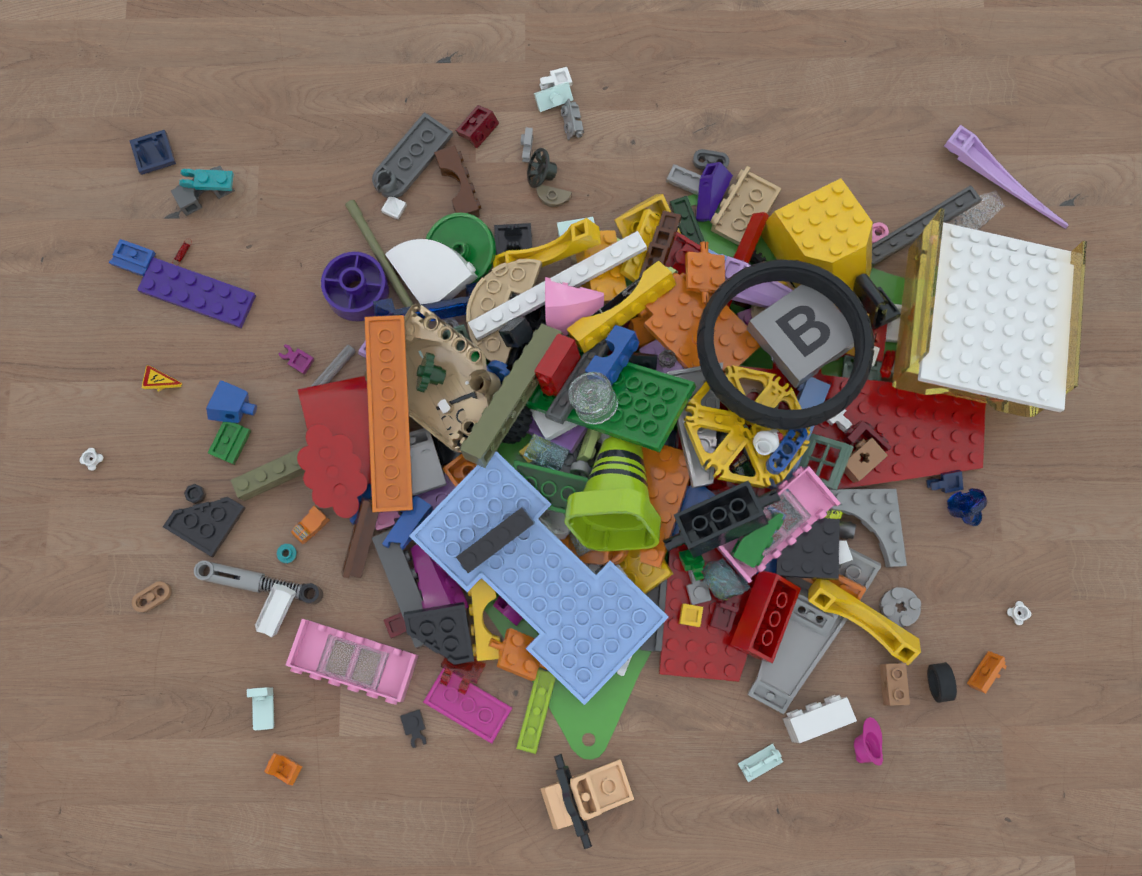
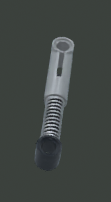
(253, 581)

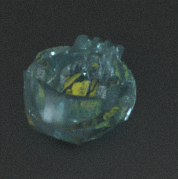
(723, 580)

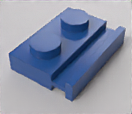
(132, 257)

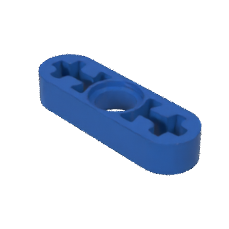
(786, 458)

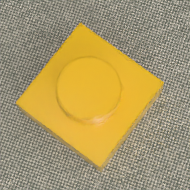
(691, 615)

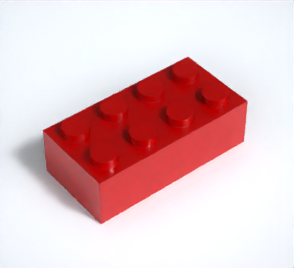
(765, 616)

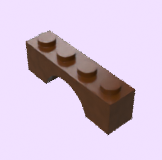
(450, 165)

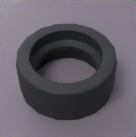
(942, 682)

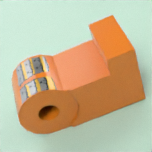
(310, 525)

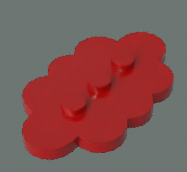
(332, 470)

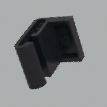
(875, 302)

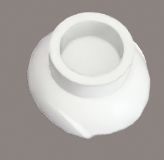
(767, 441)

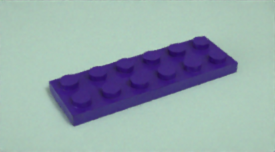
(196, 292)

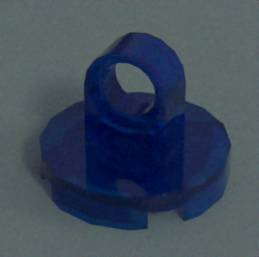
(967, 505)

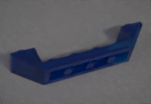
(443, 308)

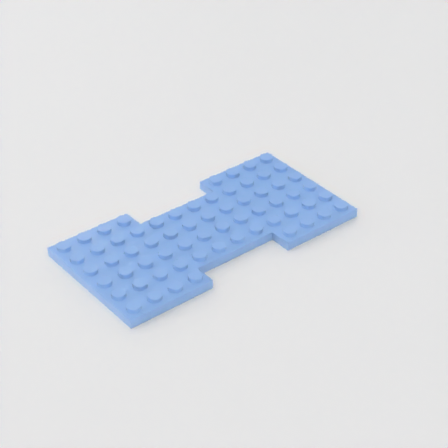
(582, 618)

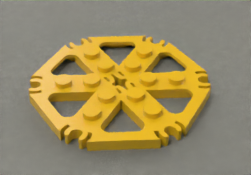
(735, 440)

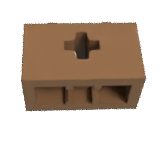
(872, 456)
(894, 684)

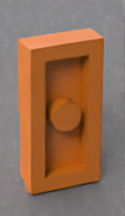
(987, 672)

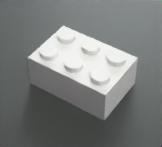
(819, 718)

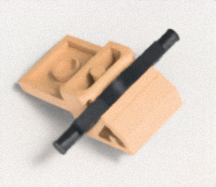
(585, 795)

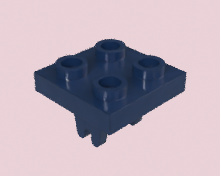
(152, 152)

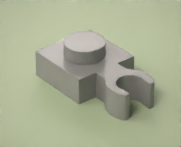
(527, 141)

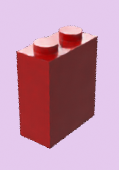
(557, 364)

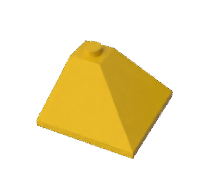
(628, 221)

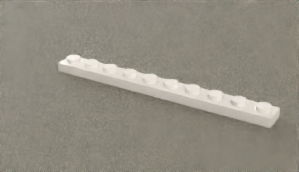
(574, 276)

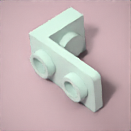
(262, 707)

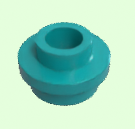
(292, 553)

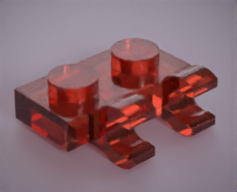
(469, 671)

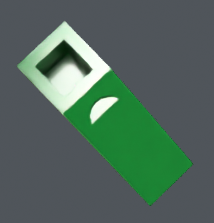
(752, 545)

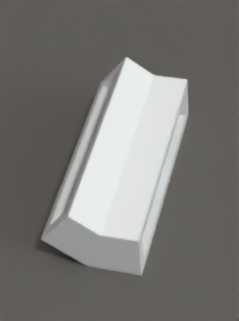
(274, 609)

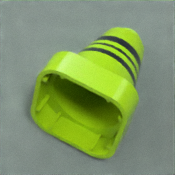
(615, 503)

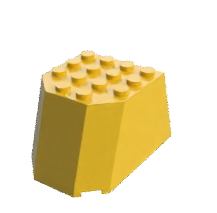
(824, 230)

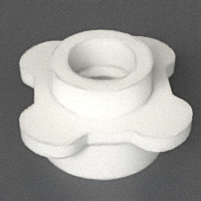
(90, 453)
(1013, 612)

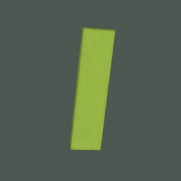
(536, 711)

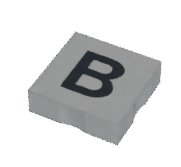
(802, 333)

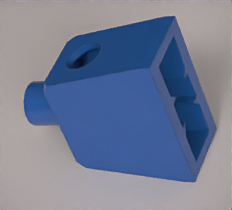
(229, 404)

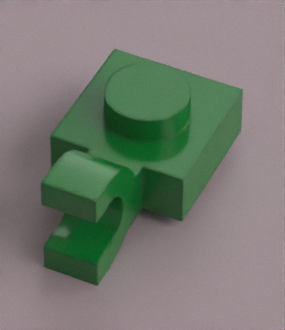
(690, 563)

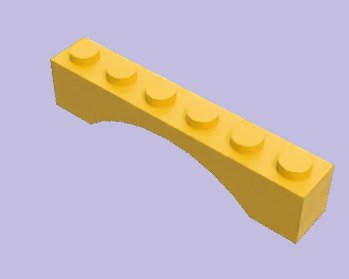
(576, 239)
(593, 329)
(893, 637)

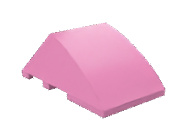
(568, 304)

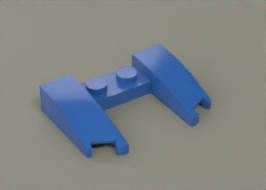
(407, 521)

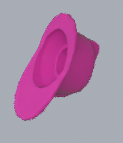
(869, 744)

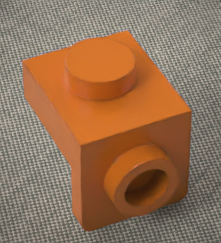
(283, 768)

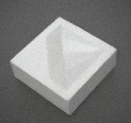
(394, 207)

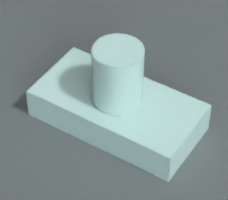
(553, 96)

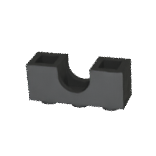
(188, 198)

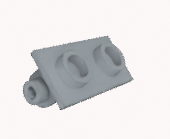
(570, 112)

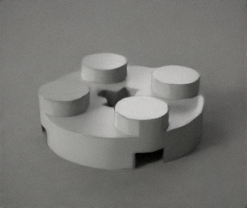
(911, 604)

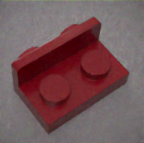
(478, 125)

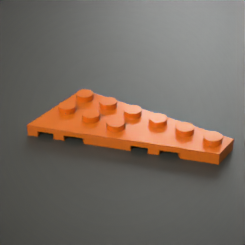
(667, 487)

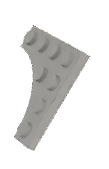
(879, 514)

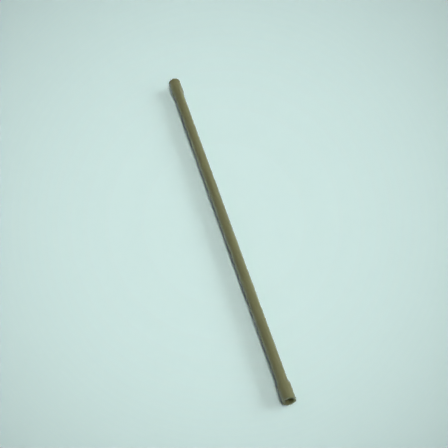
(357, 215)

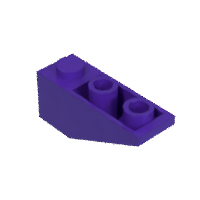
(712, 187)

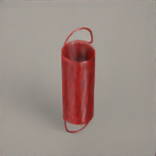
(182, 251)

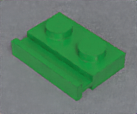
(229, 442)

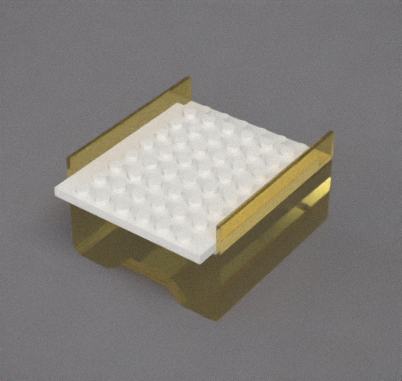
(990, 319)

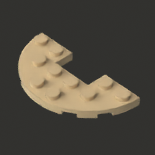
(495, 290)

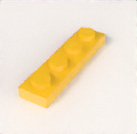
(647, 225)

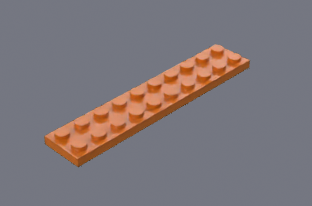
(388, 414)

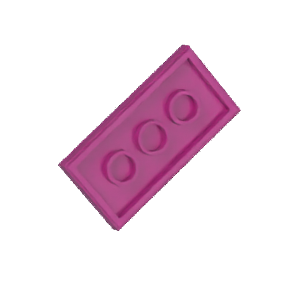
(474, 710)

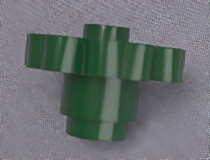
(429, 373)

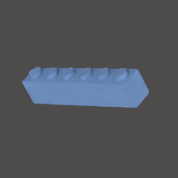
(810, 394)

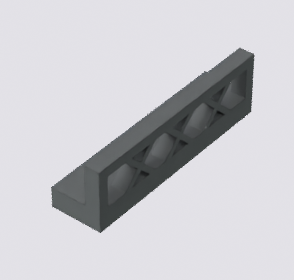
(658, 596)

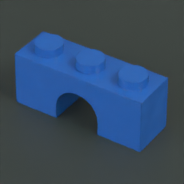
(622, 344)

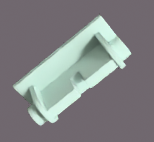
(760, 762)

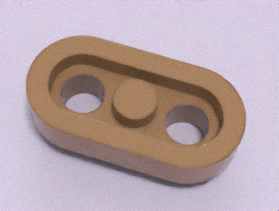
(152, 596)

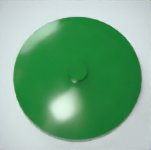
(469, 238)

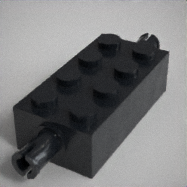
(721, 519)

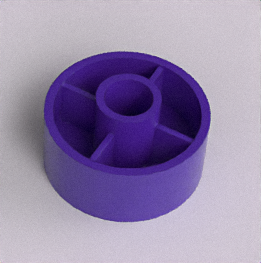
(356, 302)

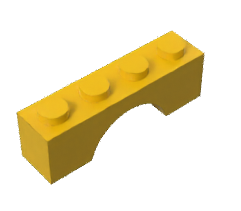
(481, 596)

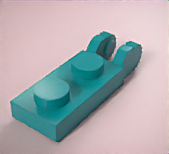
(207, 179)

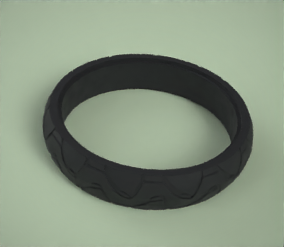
(817, 279)

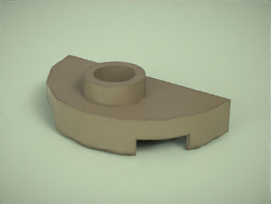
(553, 196)

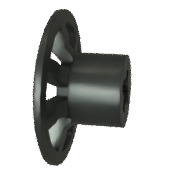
(543, 168)

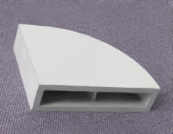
(431, 269)

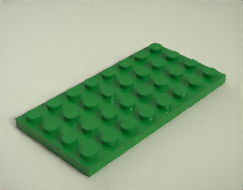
(646, 406)

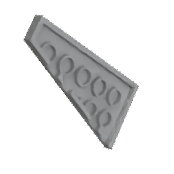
(697, 473)

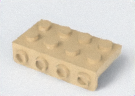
(747, 197)

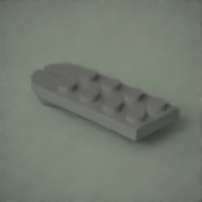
(410, 156)

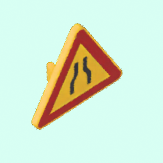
(156, 379)

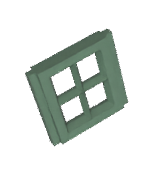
(839, 465)

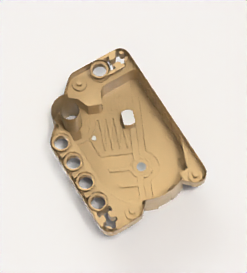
(461, 378)

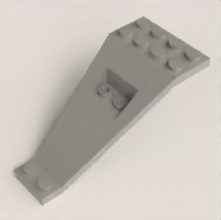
(805, 639)

